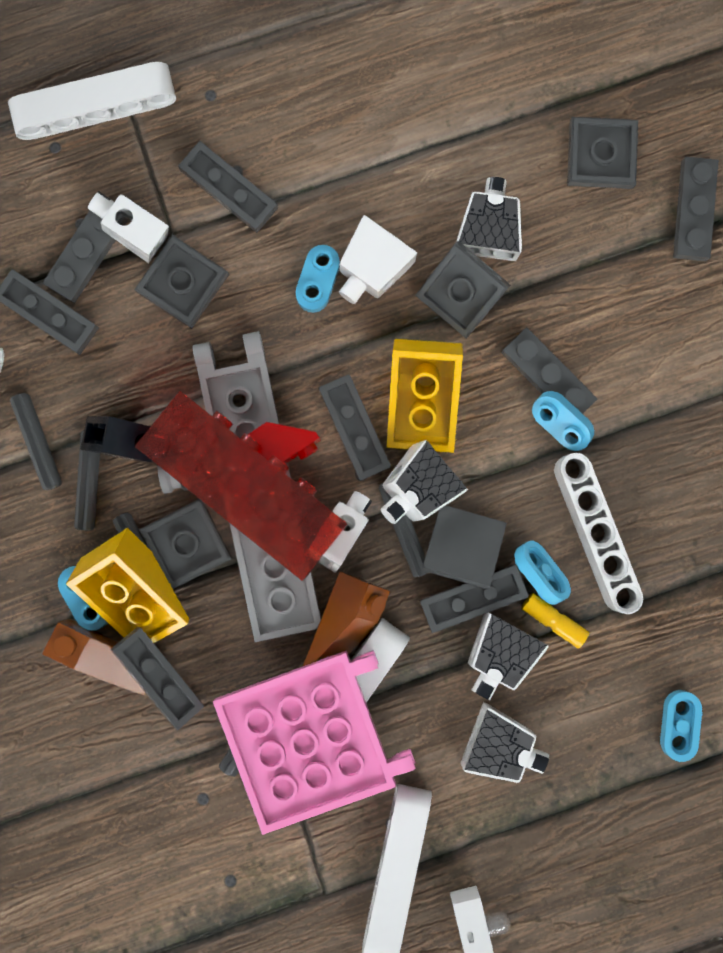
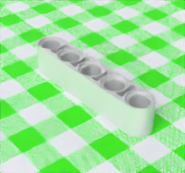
(92, 100)
(611, 543)
(388, 645)
(397, 870)

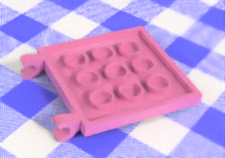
(308, 741)

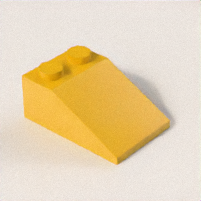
(424, 394)
(128, 588)

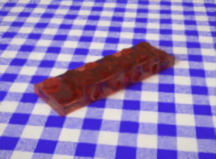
(242, 484)

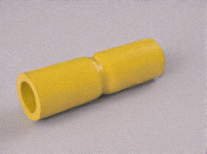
(557, 622)

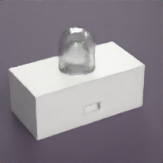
(473, 925)

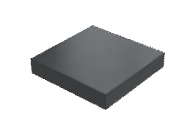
(602, 152)
(181, 281)
(462, 289)
(186, 543)
(464, 546)

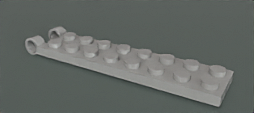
(274, 596)

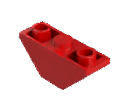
(284, 441)

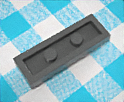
(228, 186)
(695, 209)
(80, 258)
(46, 312)
(546, 370)
(354, 427)
(470, 601)
(157, 678)

